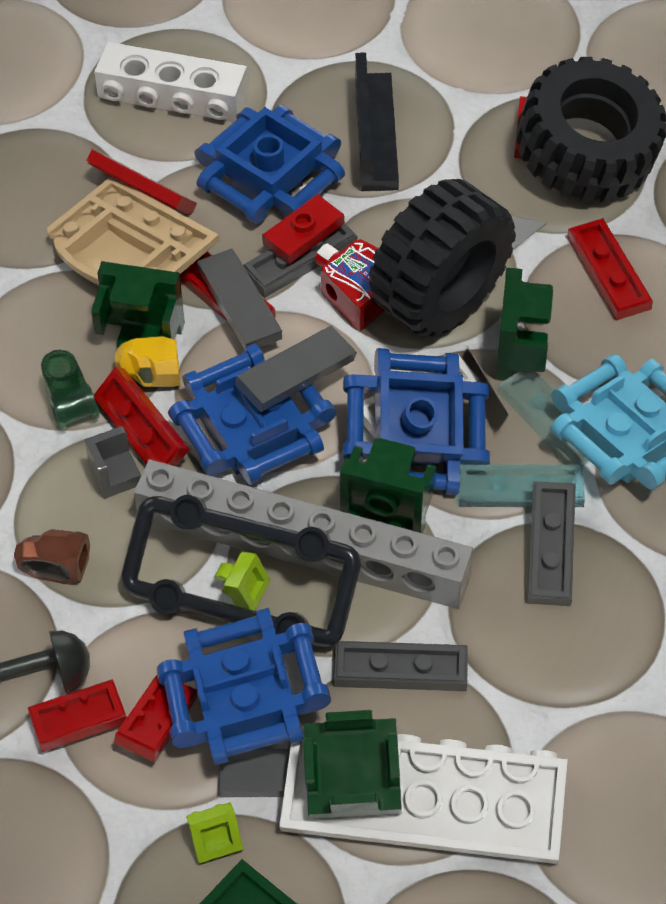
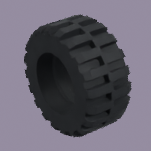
(602, 95)
(441, 257)

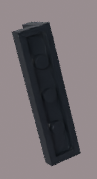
(375, 128)

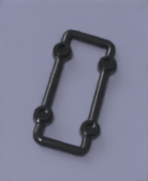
(191, 513)

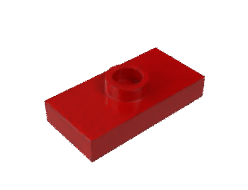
(303, 229)
(77, 715)
(149, 722)

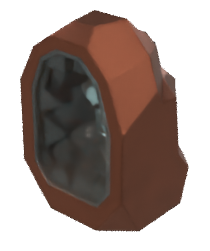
(54, 556)

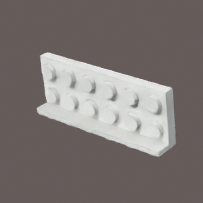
(453, 801)

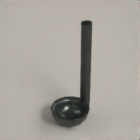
(67, 652)

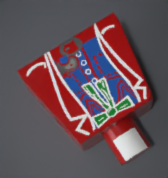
(347, 281)

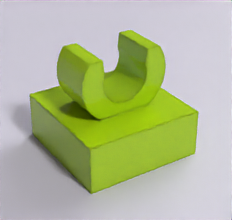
(244, 581)
(214, 832)

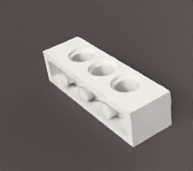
(171, 81)

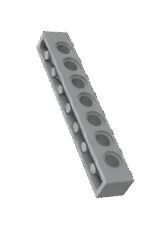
(388, 554)

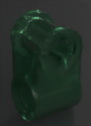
(68, 394)

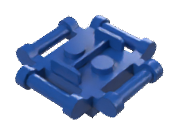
(267, 158)
(421, 412)
(247, 438)
(243, 687)

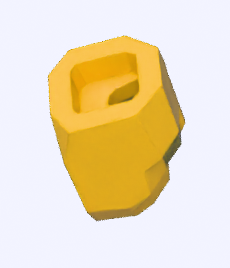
(150, 361)

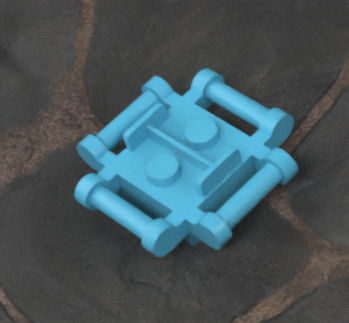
(621, 425)

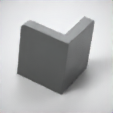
(112, 462)

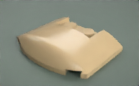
(127, 229)

